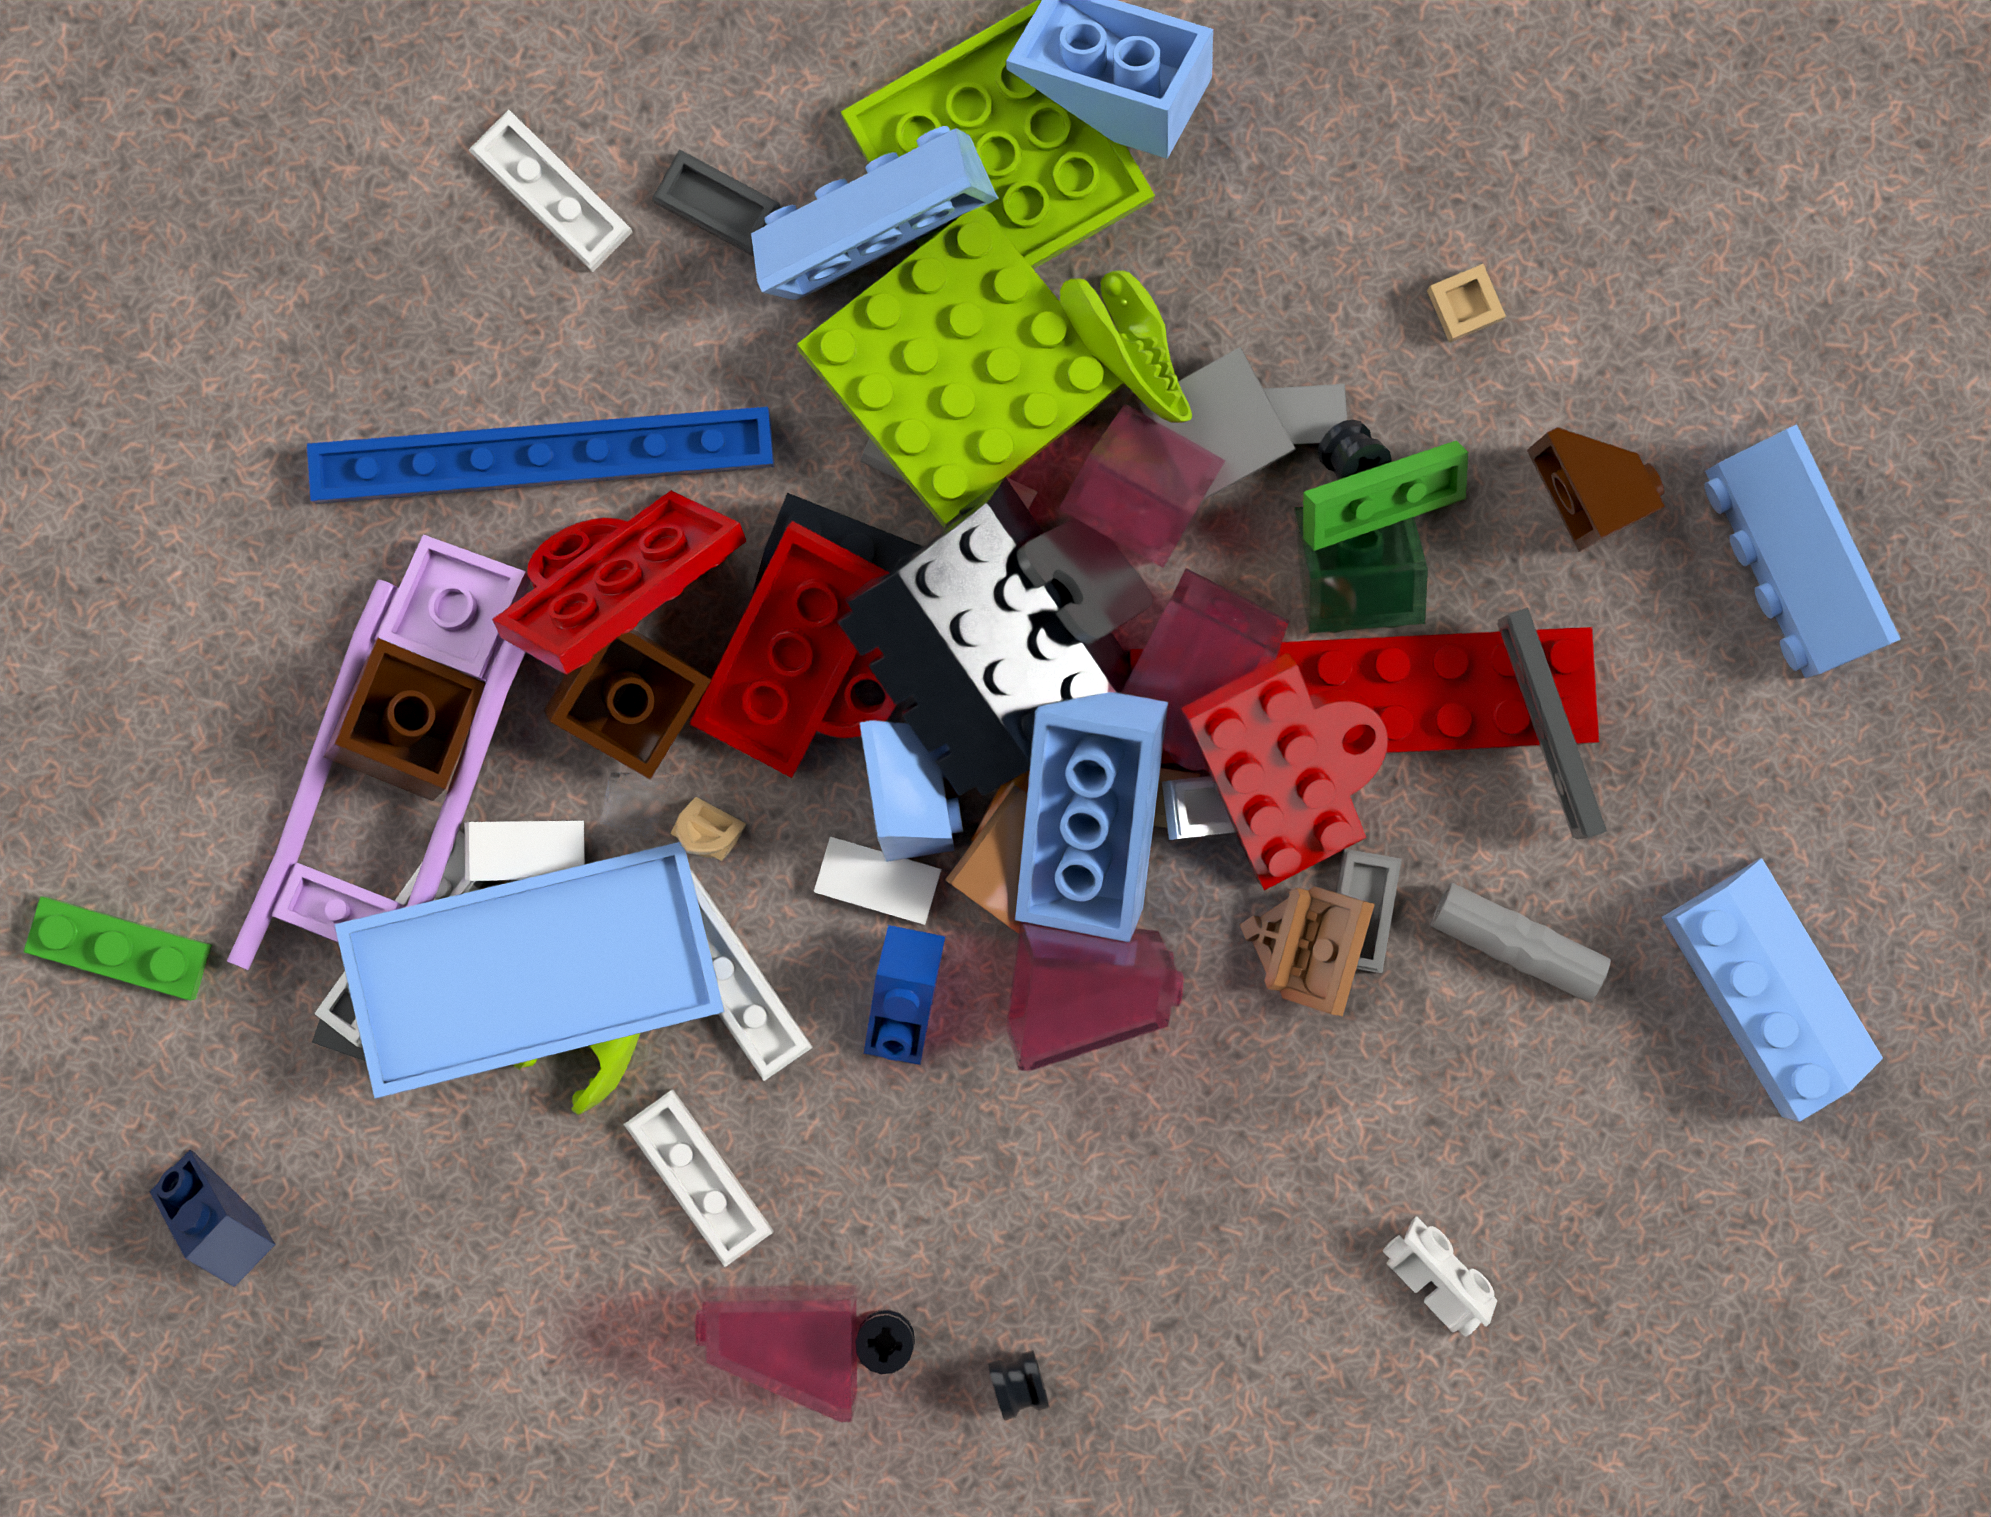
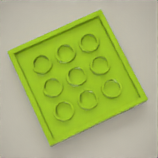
(1048, 167)
(959, 364)

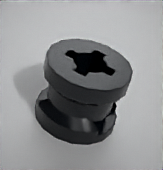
(1351, 449)
(888, 1331)
(1013, 1387)

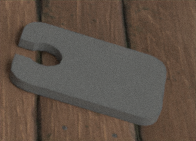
(1095, 573)

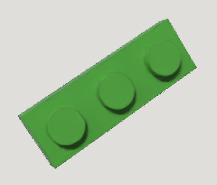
(1384, 495)
(117, 948)

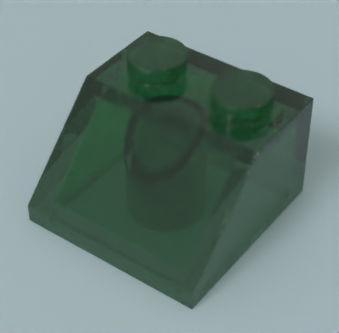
(1364, 580)

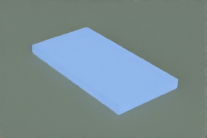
(528, 969)

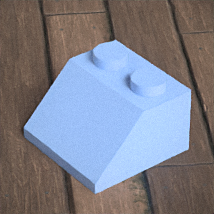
(908, 792)

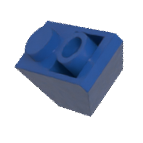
(903, 994)

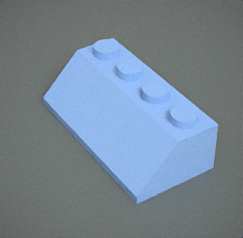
(871, 215)
(1799, 554)
(1091, 813)
(1774, 991)

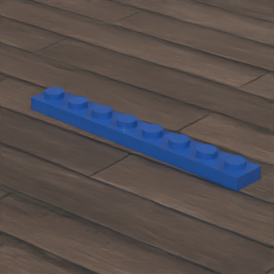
(540, 455)

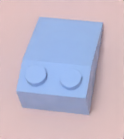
(1117, 68)

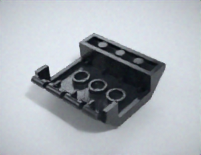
(978, 643)

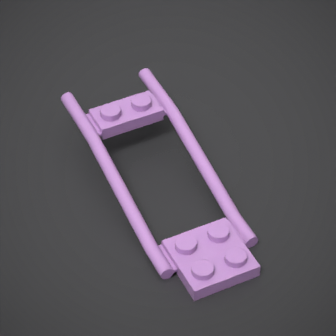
(447, 617)

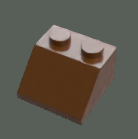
(1595, 485)
(628, 701)
(405, 720)

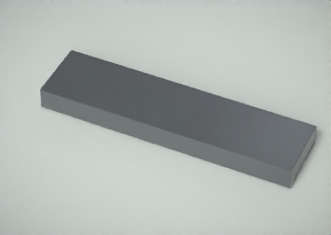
(1551, 725)

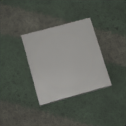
(1231, 419)

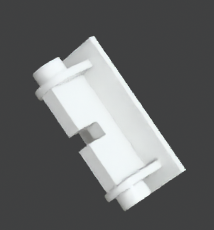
(1461, 1295)

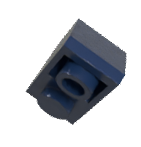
(210, 1220)

